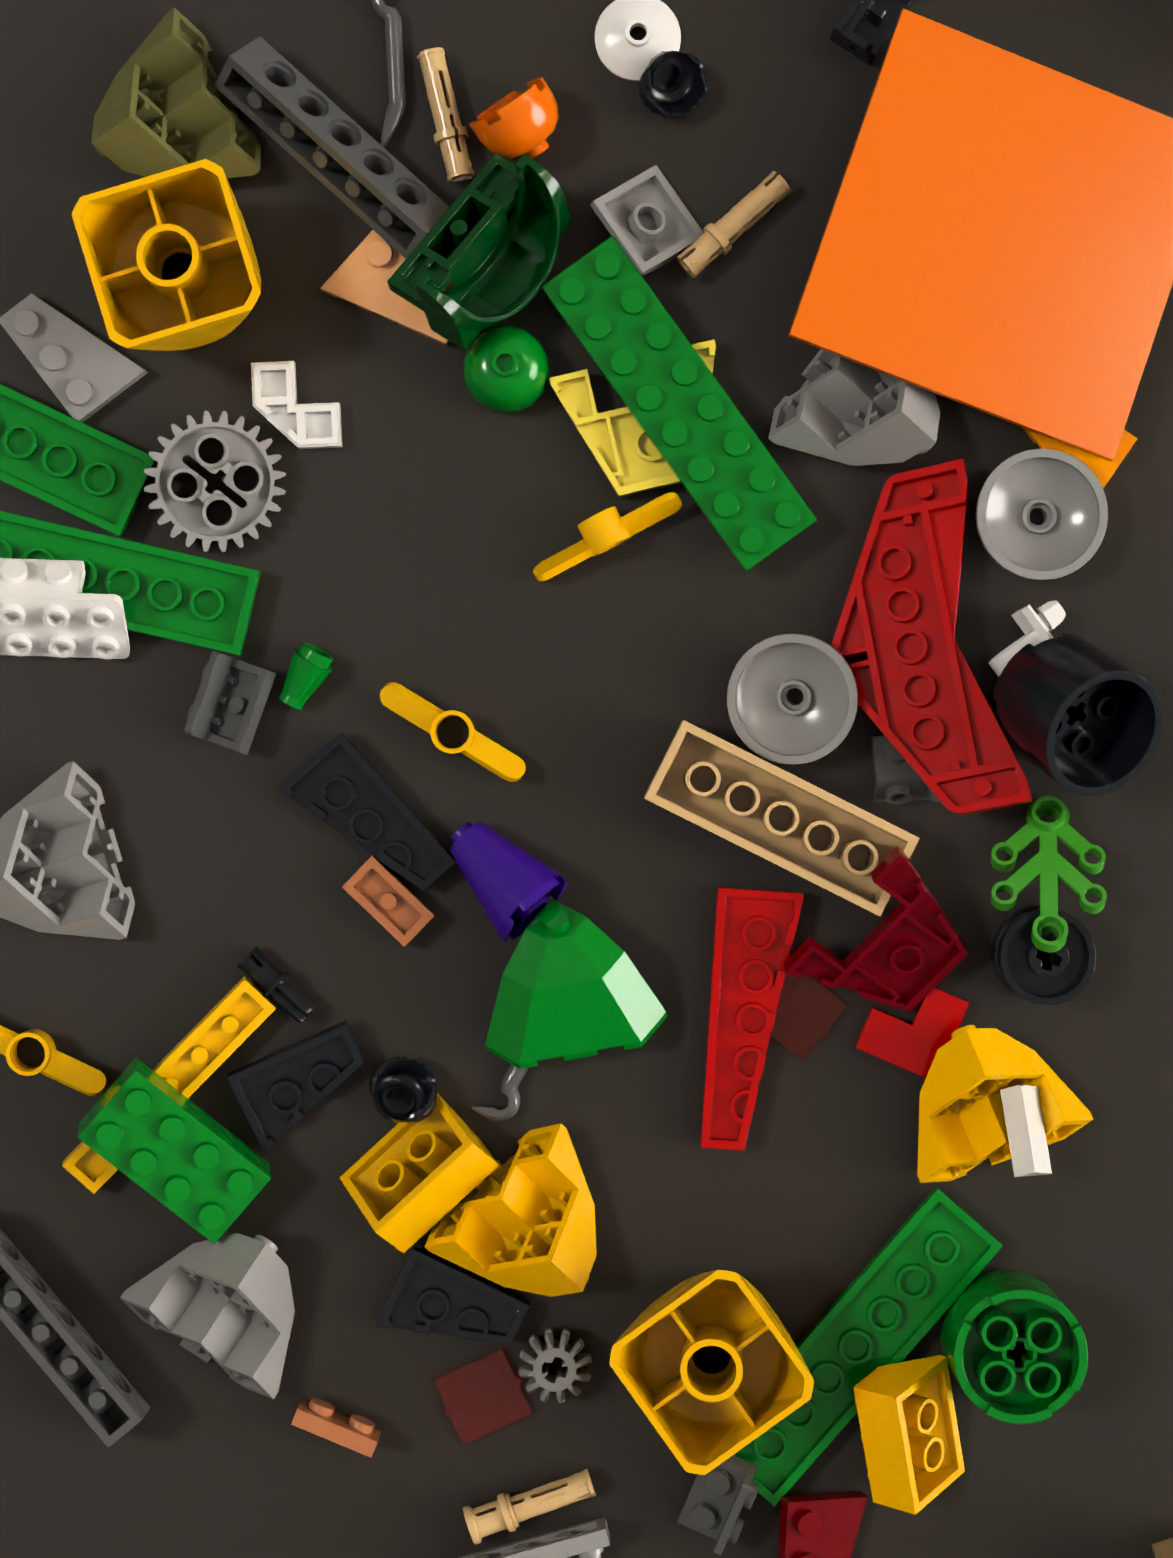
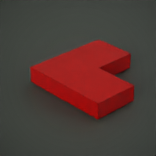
(916, 1043)

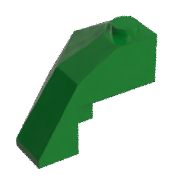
(569, 994)

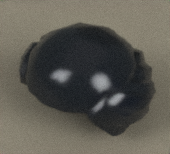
(673, 84)
(403, 1090)

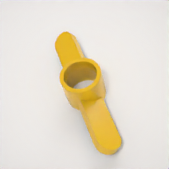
(607, 531)
(428, 718)
(55, 1064)

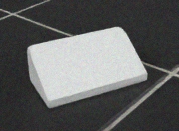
(1025, 1131)

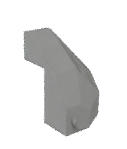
(855, 415)
(63, 861)
(226, 1305)

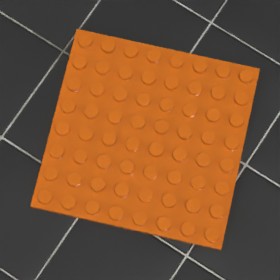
(999, 238)

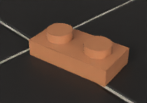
(388, 900)
(353, 1432)

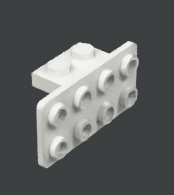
(52, 617)

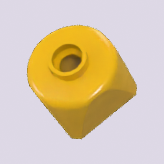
(141, 224)
(718, 1413)

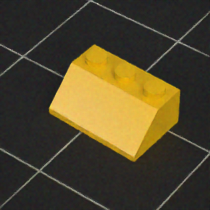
(418, 1175)
(909, 1432)

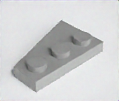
(68, 358)

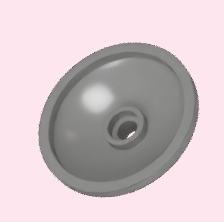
(1071, 507)
(767, 717)

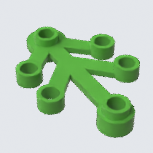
(1049, 867)

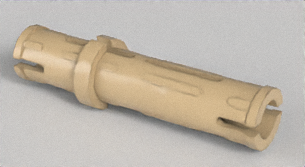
(450, 133)
(721, 235)

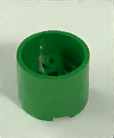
(988, 1321)

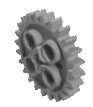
(239, 449)

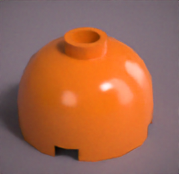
(519, 122)

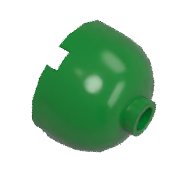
(506, 369)

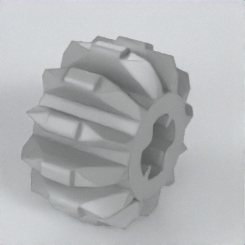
(563, 1377)

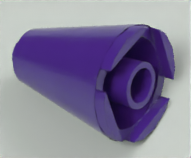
(504, 878)

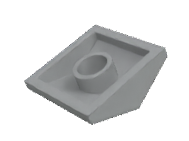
(647, 220)

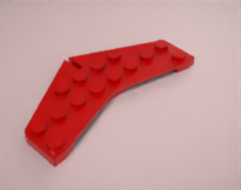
(906, 622)

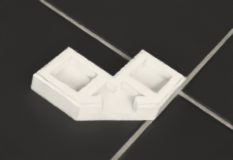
(303, 424)

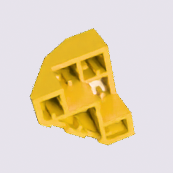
(964, 1108)
(526, 1220)

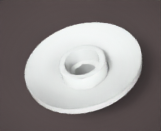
(622, 53)

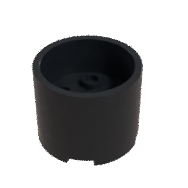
(1078, 714)

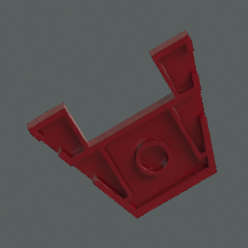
(901, 956)

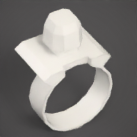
(1034, 626)

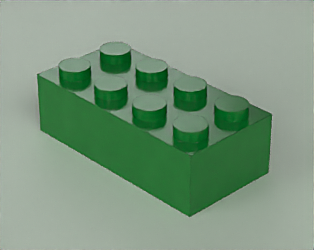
(174, 1150)

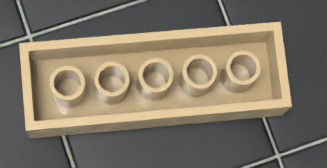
(776, 815)

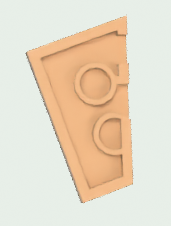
(364, 283)

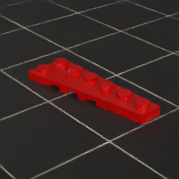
(747, 976)

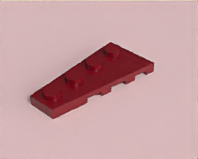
(820, 1524)

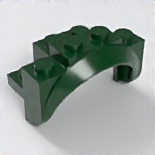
(481, 258)

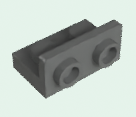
(718, 1499)

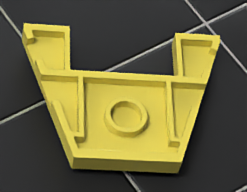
(615, 436)

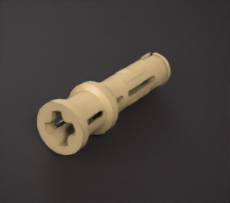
(509, 1511)

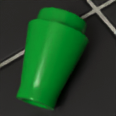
(305, 674)

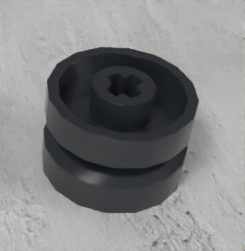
(1046, 981)

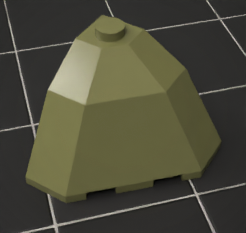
(169, 111)

